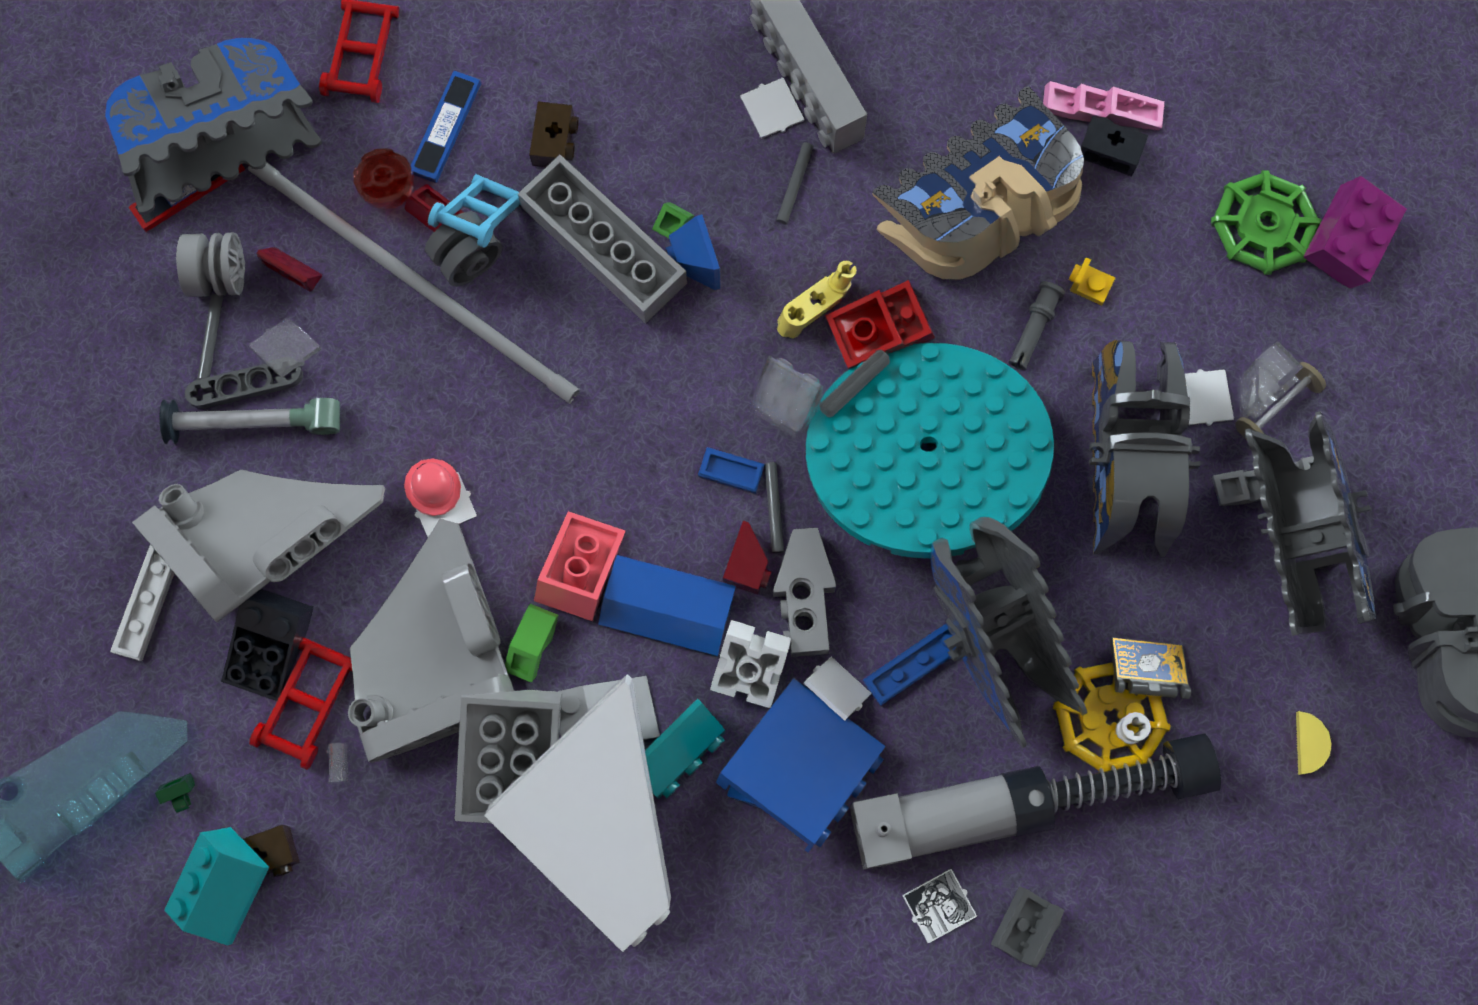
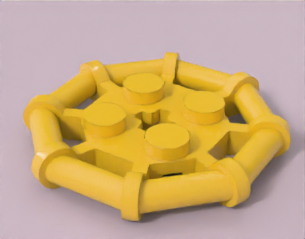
(1095, 726)

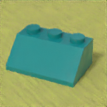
(681, 748)
(216, 886)

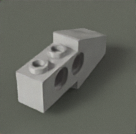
(805, 566)

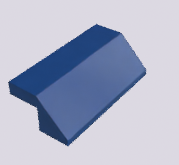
(666, 605)

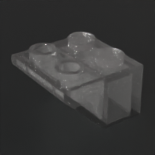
(1267, 380)

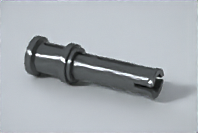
(1041, 313)

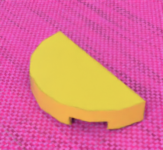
(1312, 743)

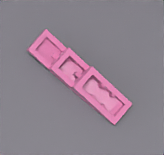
(1115, 104)

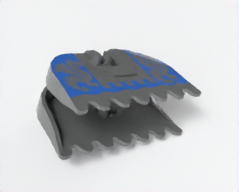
(232, 117)
(1003, 618)

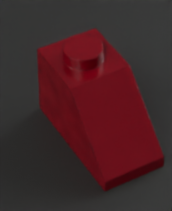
(747, 563)

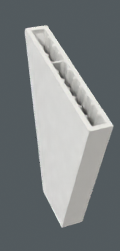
(592, 820)

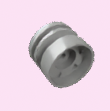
(210, 264)

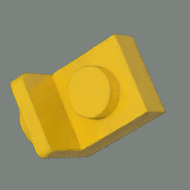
(1090, 282)

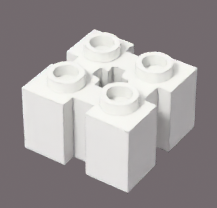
(756, 680)

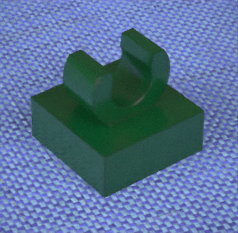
(177, 792)

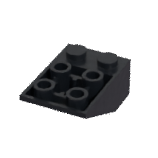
(266, 643)

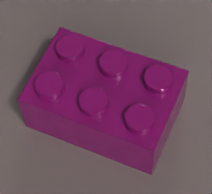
(1355, 232)

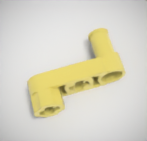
(829, 291)

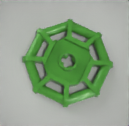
(1254, 232)

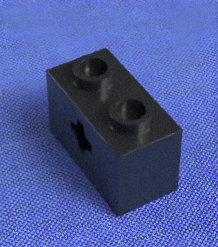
(1121, 157)

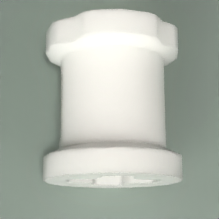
(1136, 719)

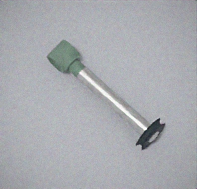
(318, 417)

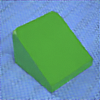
(670, 219)

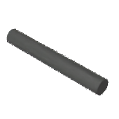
(794, 184)
(210, 336)
(774, 507)

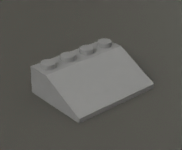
(499, 742)

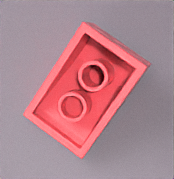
(578, 566)

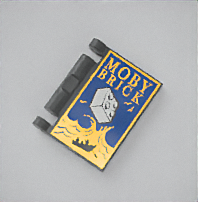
(1149, 668)

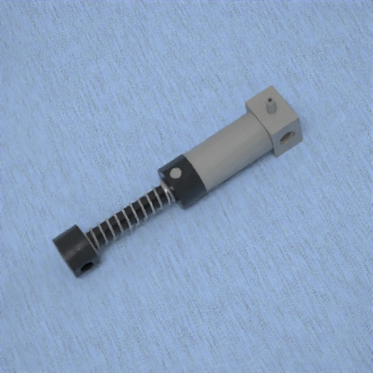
(1017, 803)

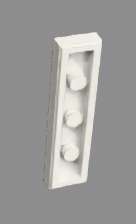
(143, 607)

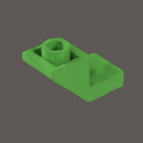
(529, 642)

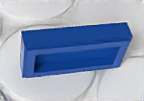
(731, 470)

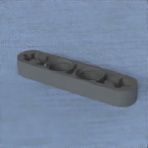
(245, 389)

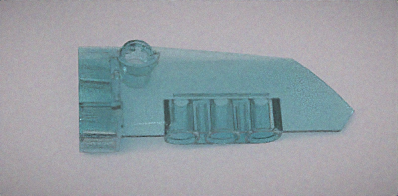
(79, 784)

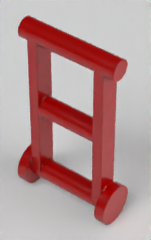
(329, 81)
(263, 732)

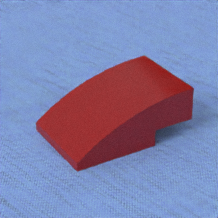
(879, 322)

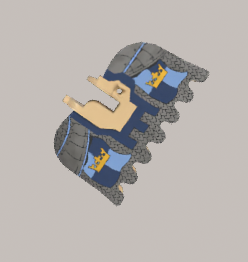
(986, 191)

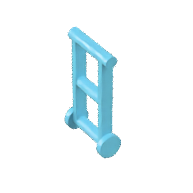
(484, 232)

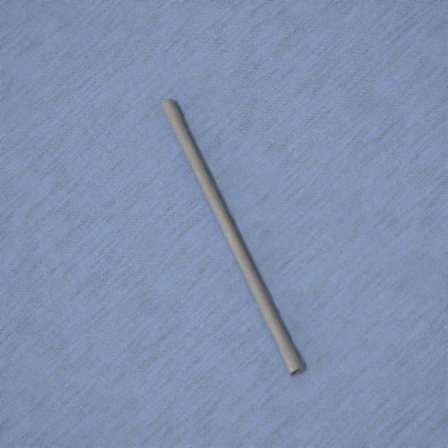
(553, 381)

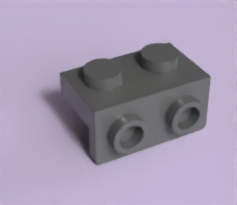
(1027, 927)

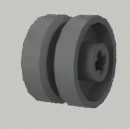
(459, 253)

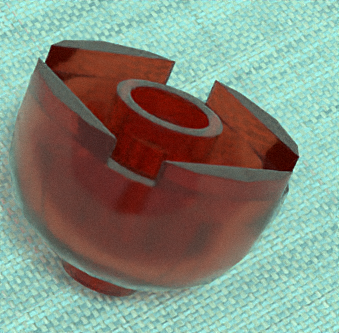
(384, 178)

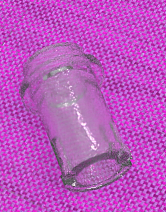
(338, 762)

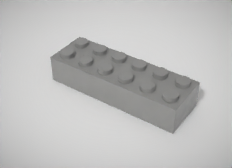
(811, 70)
(602, 238)

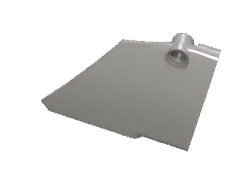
(249, 531)
(426, 651)

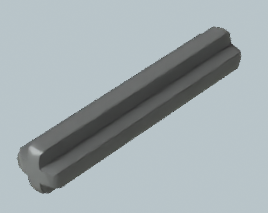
(854, 383)

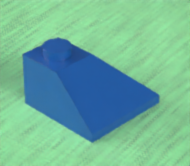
(694, 252)

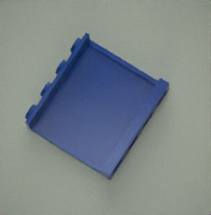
(803, 764)

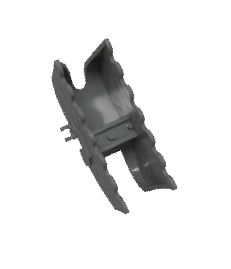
(1440, 604)

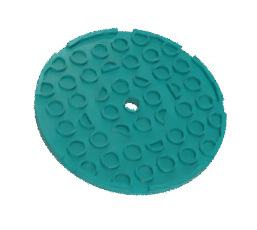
(987, 459)

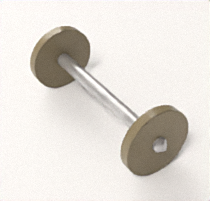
(1308, 377)

